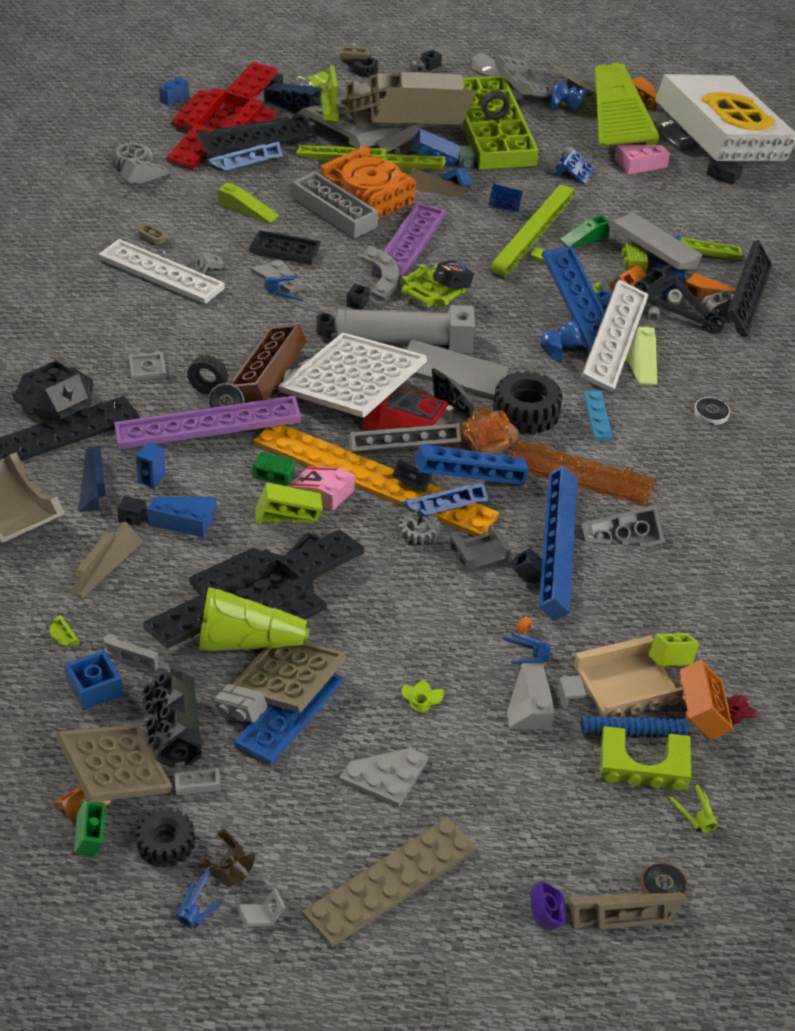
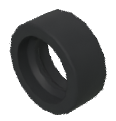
(500, 113)

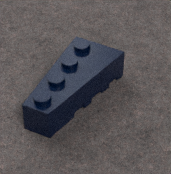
(293, 96)

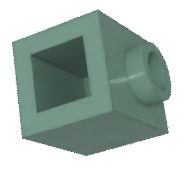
(466, 157)

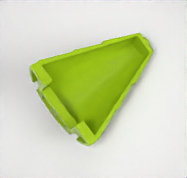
(247, 625)

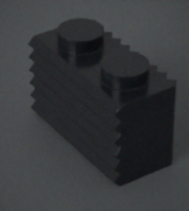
(724, 171)

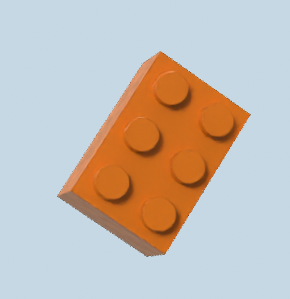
(705, 700)

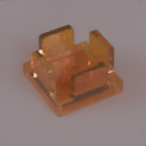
(487, 431)

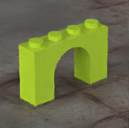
(619, 767)

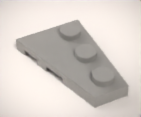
(279, 269)

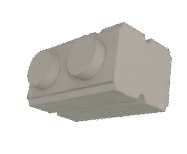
(240, 703)

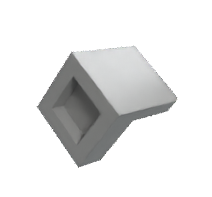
(570, 688)

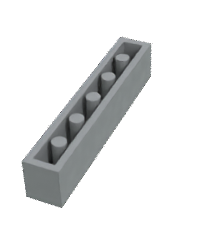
(404, 438)

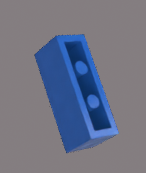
(432, 145)

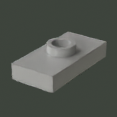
(197, 781)

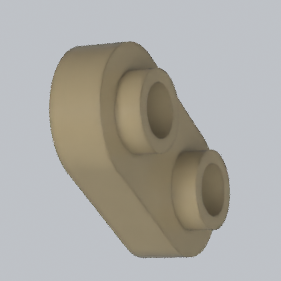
(151, 234)

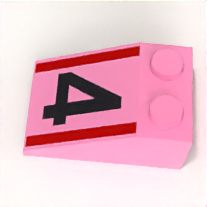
(331, 482)

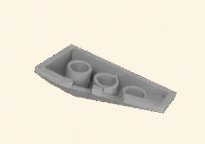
(531, 700)

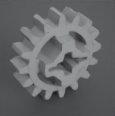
(418, 528)

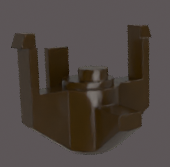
(234, 864)

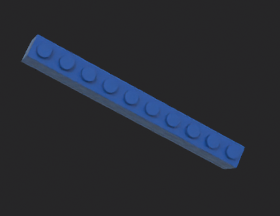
(558, 544)

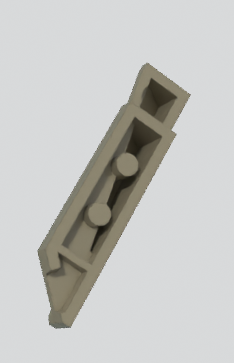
(625, 910)

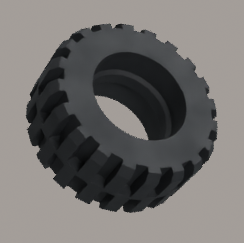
(541, 392)

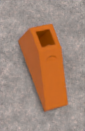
(646, 92)
(630, 277)
(702, 286)

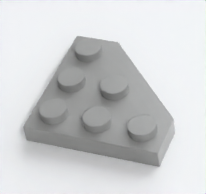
(385, 775)

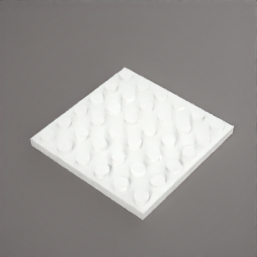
(352, 374)

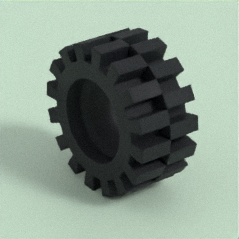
(365, 67)

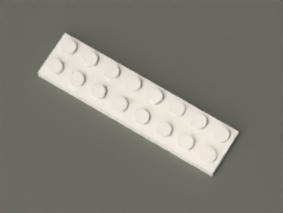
(162, 271)
(614, 336)

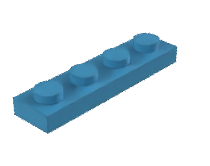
(597, 416)

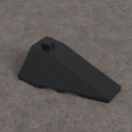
(453, 393)

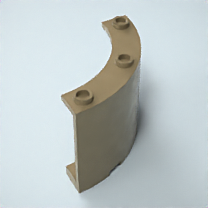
(21, 501)

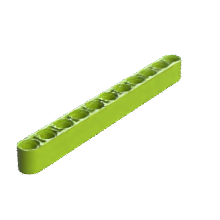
(531, 231)

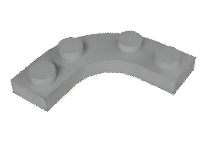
(389, 271)

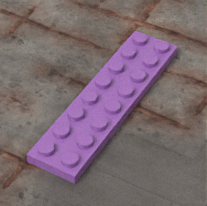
(413, 236)

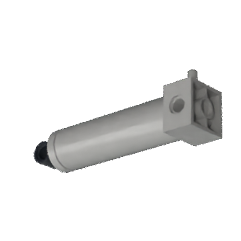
(399, 327)

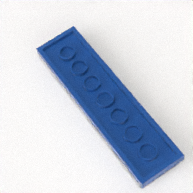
(575, 291)

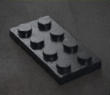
(285, 246)

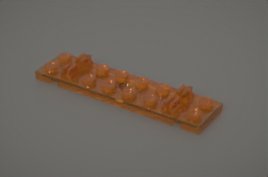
(595, 476)

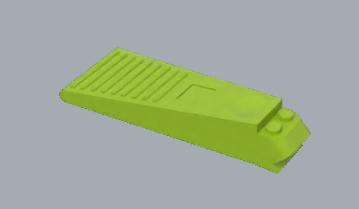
(620, 108)

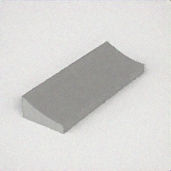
(656, 241)
(470, 372)

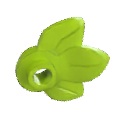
(422, 694)

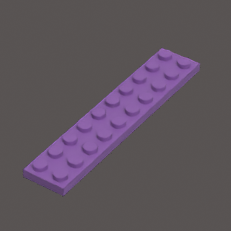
(207, 422)

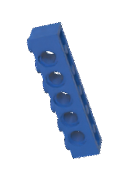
(471, 464)

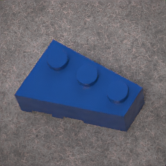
(183, 514)

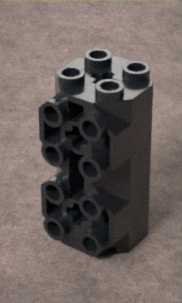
(174, 719)

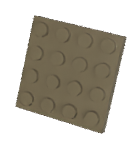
(291, 674)
(113, 763)

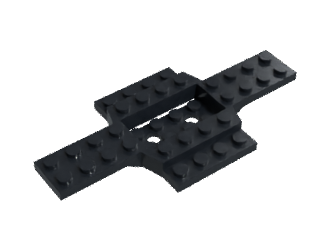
(288, 573)

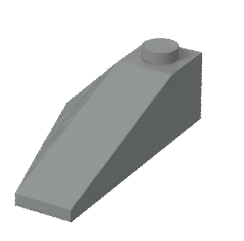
(635, 527)

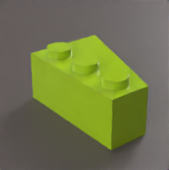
(287, 503)

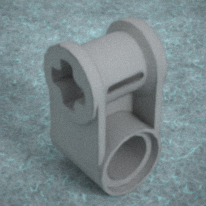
(718, 302)

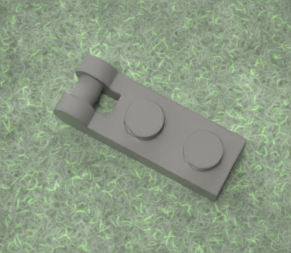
(130, 653)

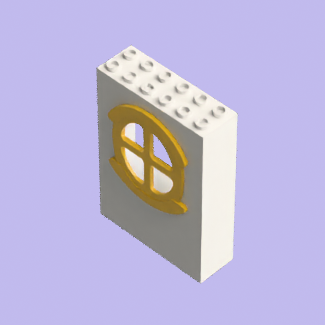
(712, 111)

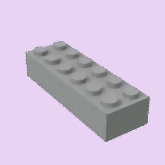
(335, 204)

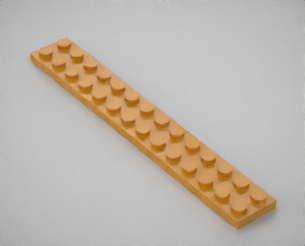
(368, 475)

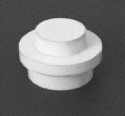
(675, 297)

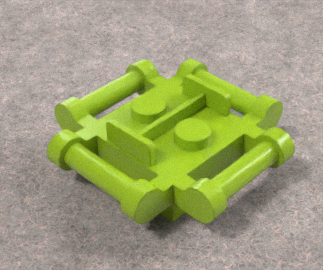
(427, 289)

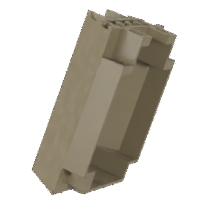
(408, 100)

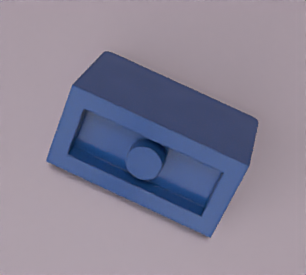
(459, 174)

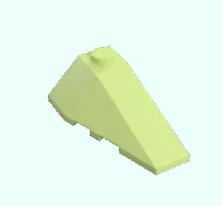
(642, 356)

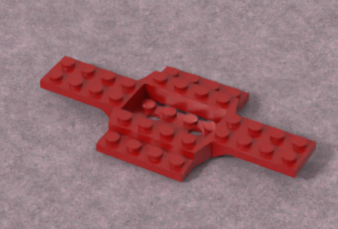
(238, 99)

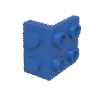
(575, 165)

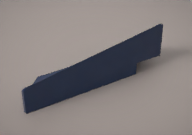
(92, 480)

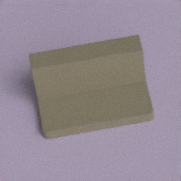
(348, 54)

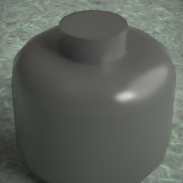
(417, 66)

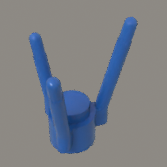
(274, 283)
(540, 648)
(189, 911)

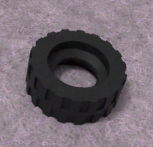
(211, 364)

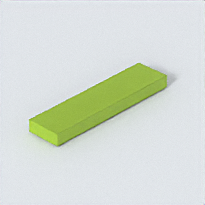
(714, 249)

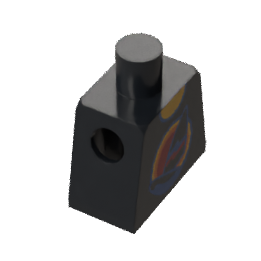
(453, 274)

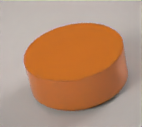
(524, 626)

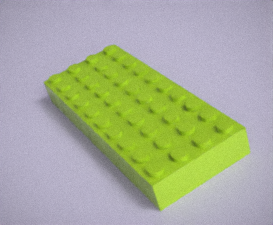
(500, 141)

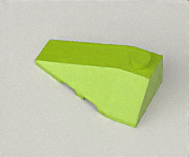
(241, 201)

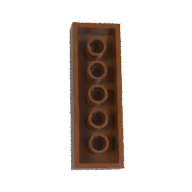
(269, 362)

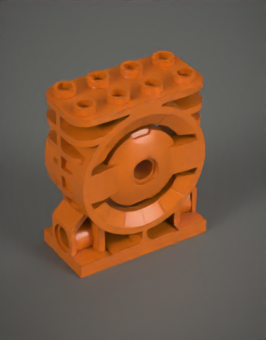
(371, 180)

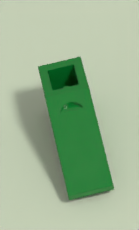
(590, 231)

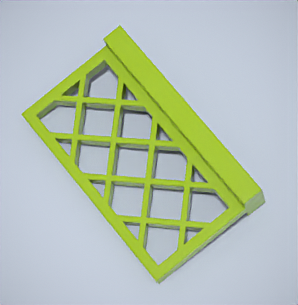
(328, 99)

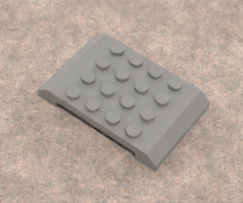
(345, 125)

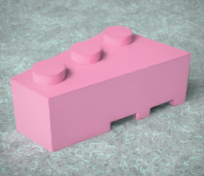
(641, 157)

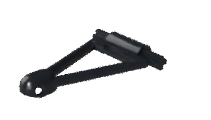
(658, 282)

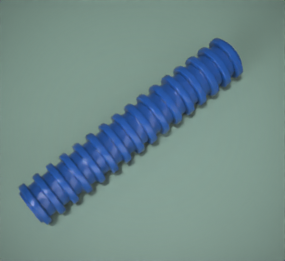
(635, 726)

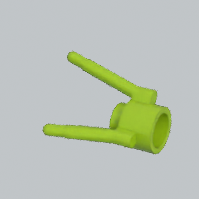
(705, 817)

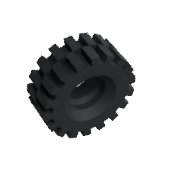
(165, 823)

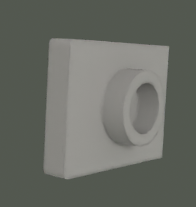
(262, 914)

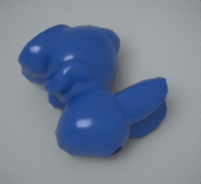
(573, 99)
(566, 337)

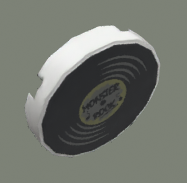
(712, 410)

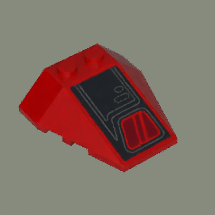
(404, 409)

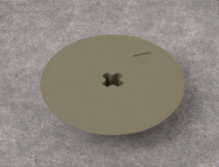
(571, 78)

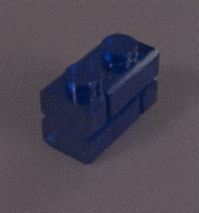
(505, 197)

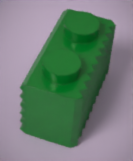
(274, 468)
(90, 828)

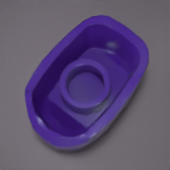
(547, 906)

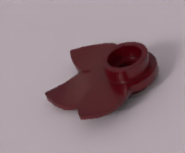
(740, 708)

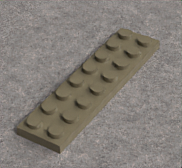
(389, 882)

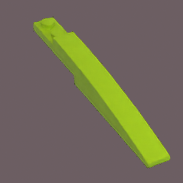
(403, 162)

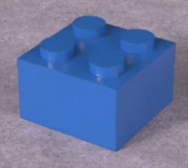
(93, 679)

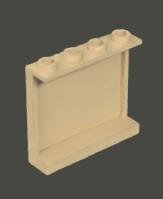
(626, 679)

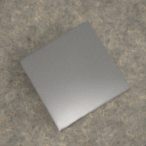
(147, 366)

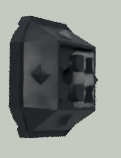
(54, 390)

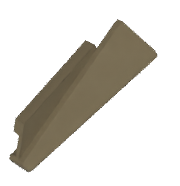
(435, 184)
(104, 558)

